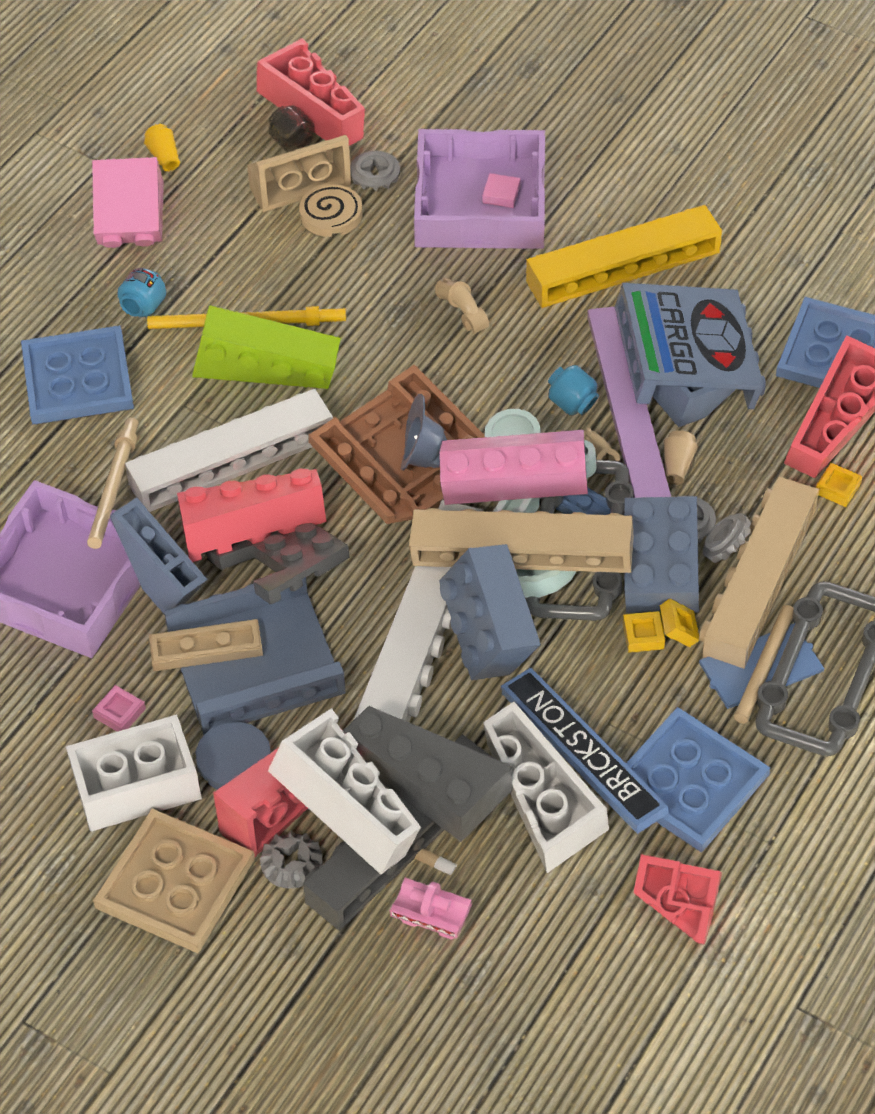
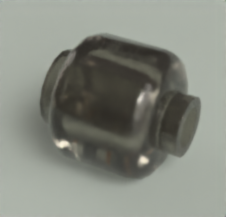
(291, 128)

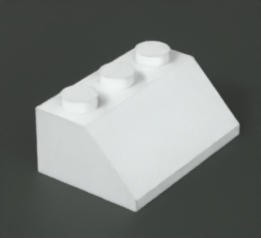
(134, 772)

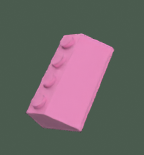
(513, 467)

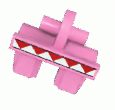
(430, 908)

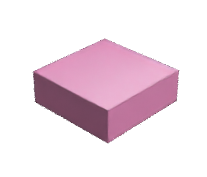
(501, 190)
(118, 709)

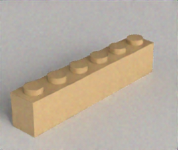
(534, 539)
(759, 573)

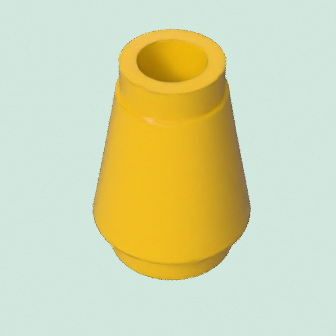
(161, 144)

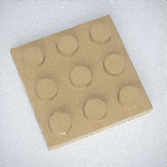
(174, 880)

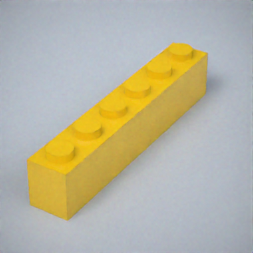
(623, 256)

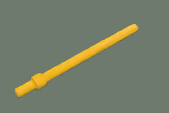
(311, 316)

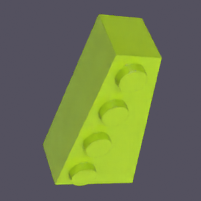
(263, 351)

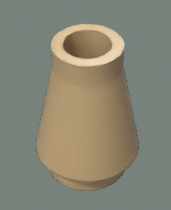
(678, 454)

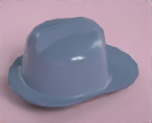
(422, 438)

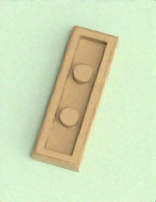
(205, 645)

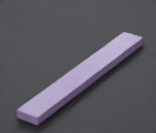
(630, 419)

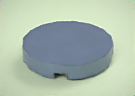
(229, 751)

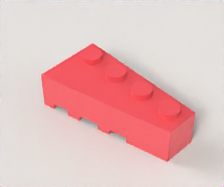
(300, 80)
(837, 410)
(249, 510)
(255, 807)

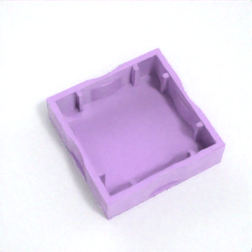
(451, 185)
(53, 578)

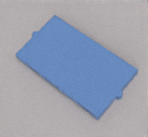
(732, 680)

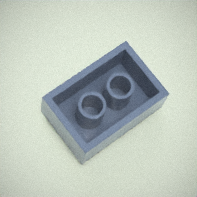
(662, 553)
(489, 612)

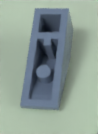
(157, 560)

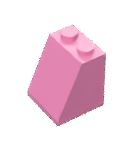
(127, 201)

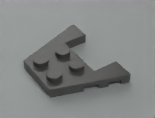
(289, 555)

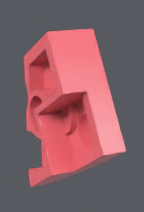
(679, 893)

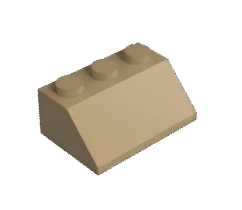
(292, 174)

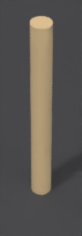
(764, 664)

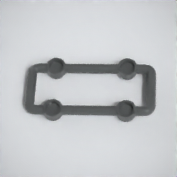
(606, 584)
(773, 694)

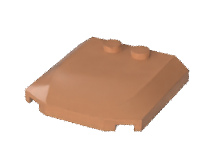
(371, 445)

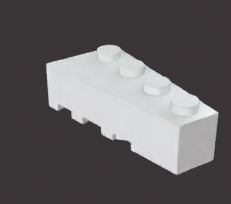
(344, 791)
(548, 793)

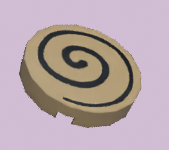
(330, 210)

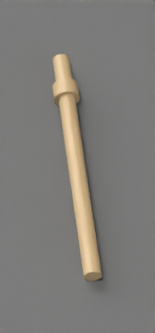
(124, 445)

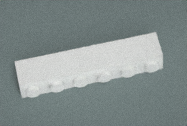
(227, 450)

